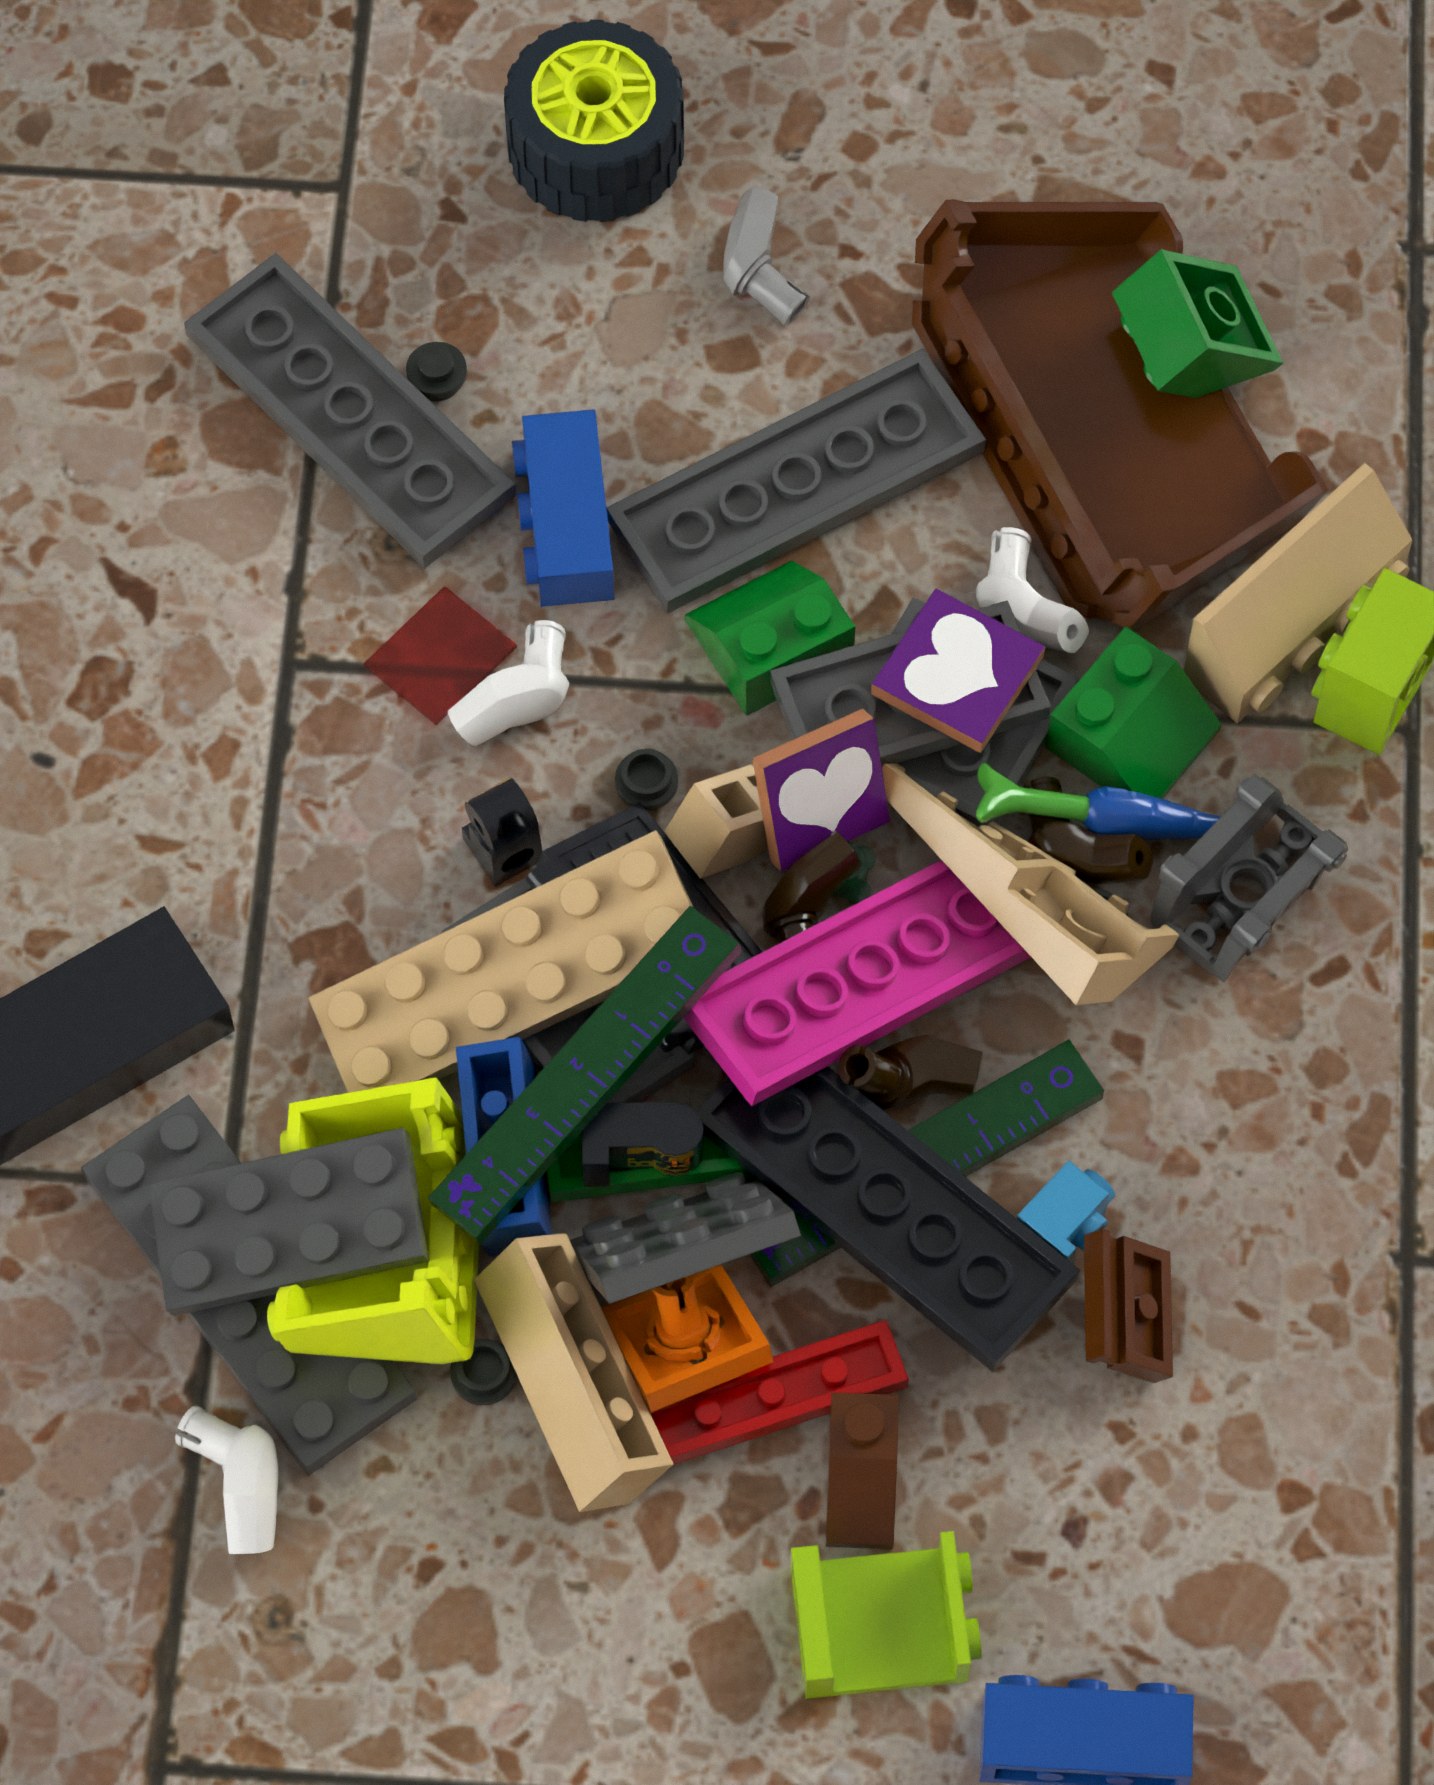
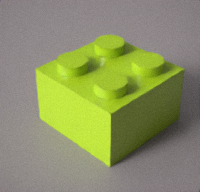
(1377, 661)

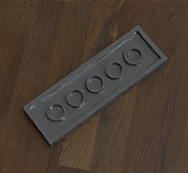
(350, 410)
(795, 480)
(308, 1399)

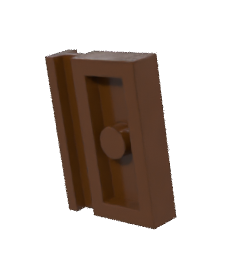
(1128, 1306)

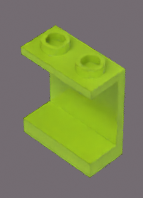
(883, 1619)

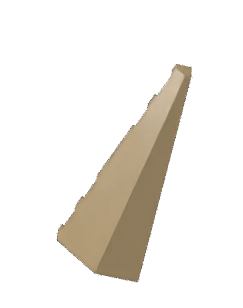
(1051, 913)

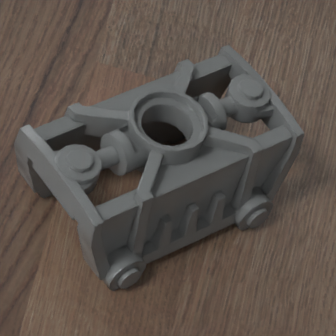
(1227, 853)

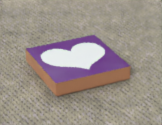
(957, 670)
(820, 787)

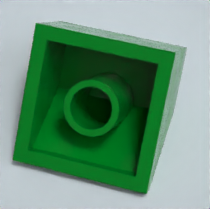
(1194, 325)
(769, 626)
(1132, 719)

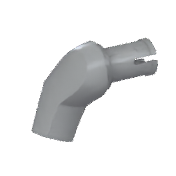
(749, 262)

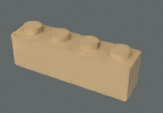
(573, 1372)

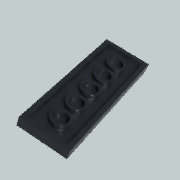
(895, 1209)

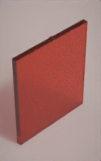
(440, 655)

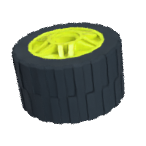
(594, 120)

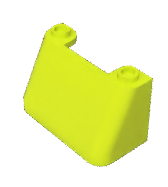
(401, 1312)

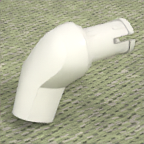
(1037, 617)
(518, 692)
(249, 1476)

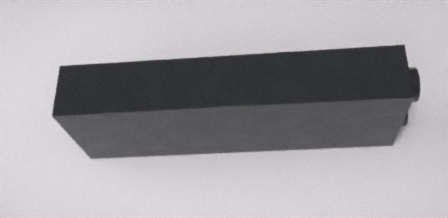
(102, 1028)

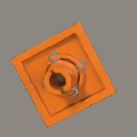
(683, 1323)

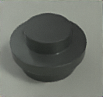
(437, 370)
(646, 779)
(486, 1375)

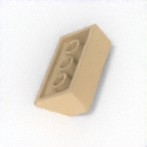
(1295, 597)

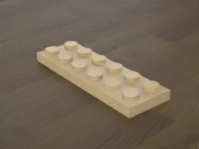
(503, 969)

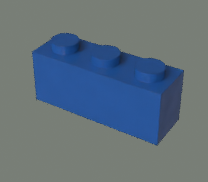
(564, 508)
(489, 1082)
(1085, 1734)

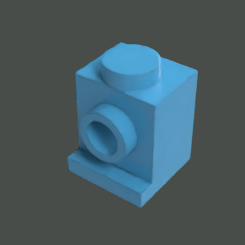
(1068, 1209)

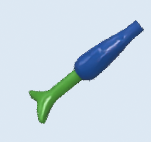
(1101, 810)

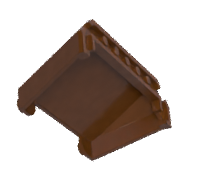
(1114, 481)

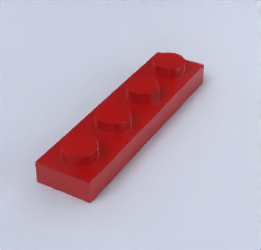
(783, 1392)

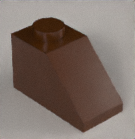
(862, 1470)

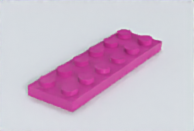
(850, 981)

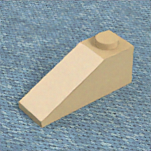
(720, 822)

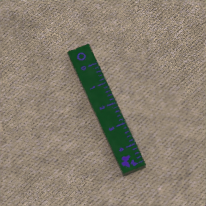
(584, 1074)
(970, 1136)

